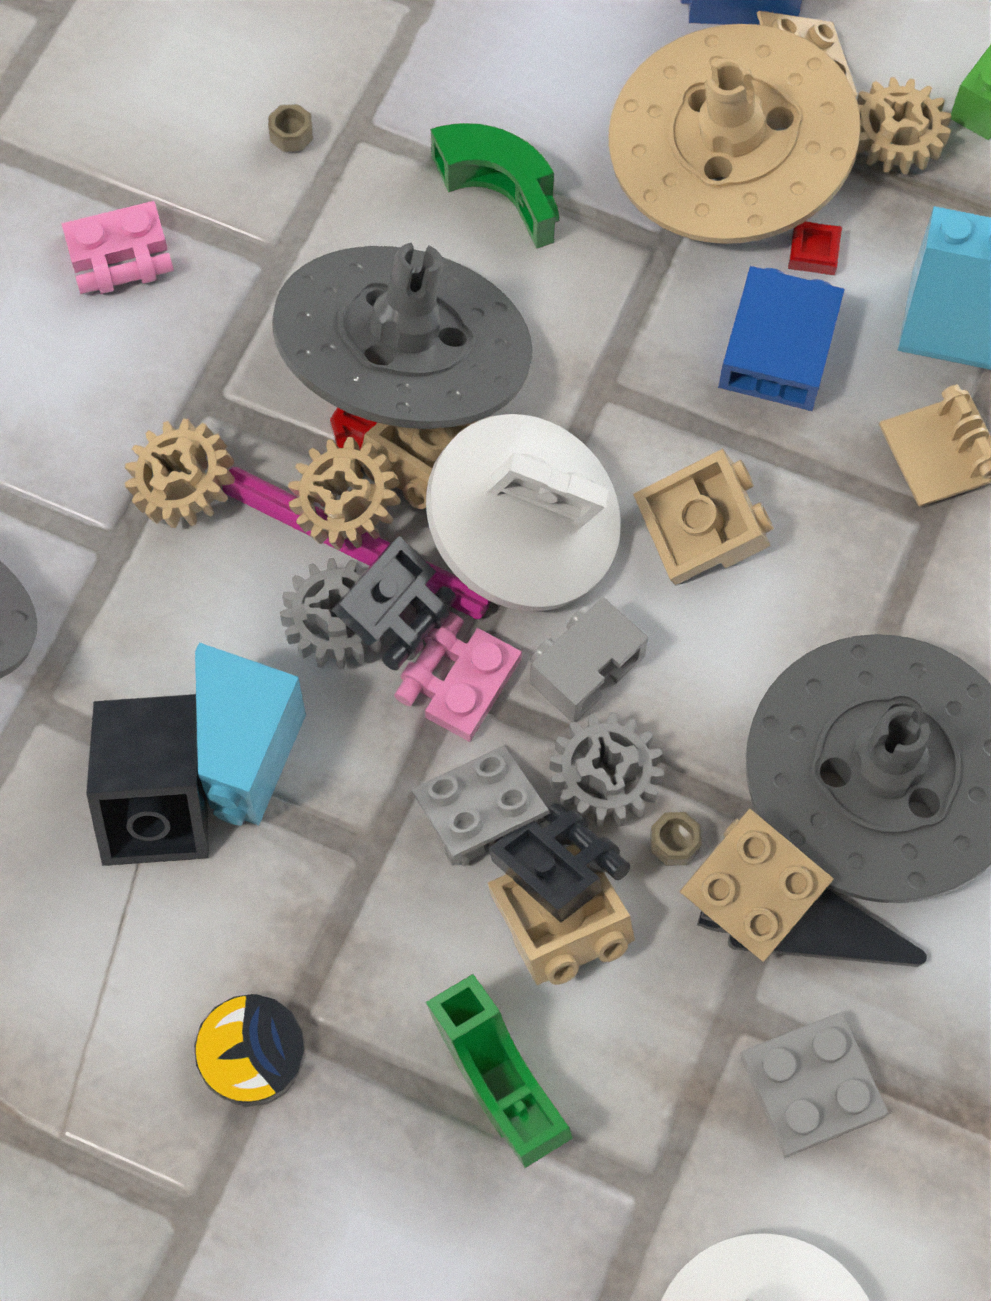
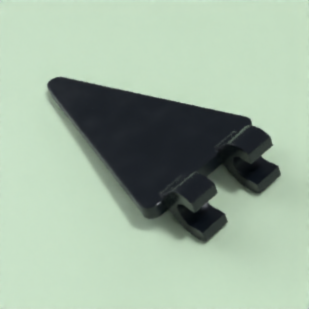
(838, 932)

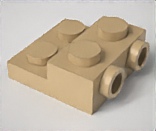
(411, 455)
(704, 517)
(558, 949)

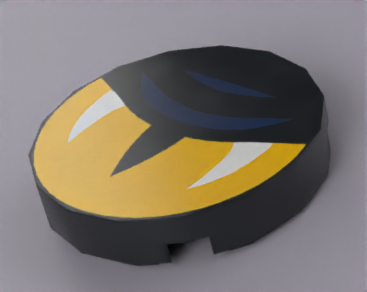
(249, 1050)

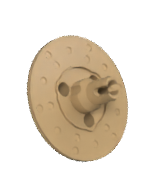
(745, 87)

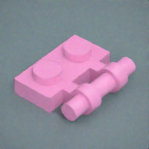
(115, 238)
(471, 685)

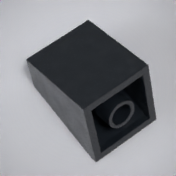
(146, 781)

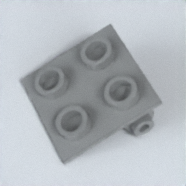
(479, 804)

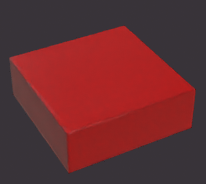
(815, 248)

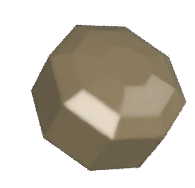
(290, 127)
(675, 838)

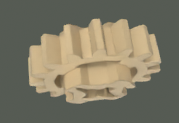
(903, 127)
(177, 492)
(356, 510)

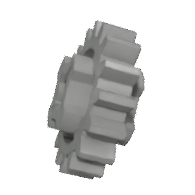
(315, 614)
(625, 761)

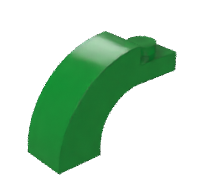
(501, 162)
(497, 1071)

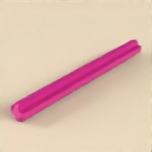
(274, 503)

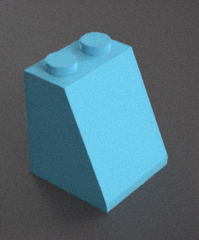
(951, 291)
(243, 731)

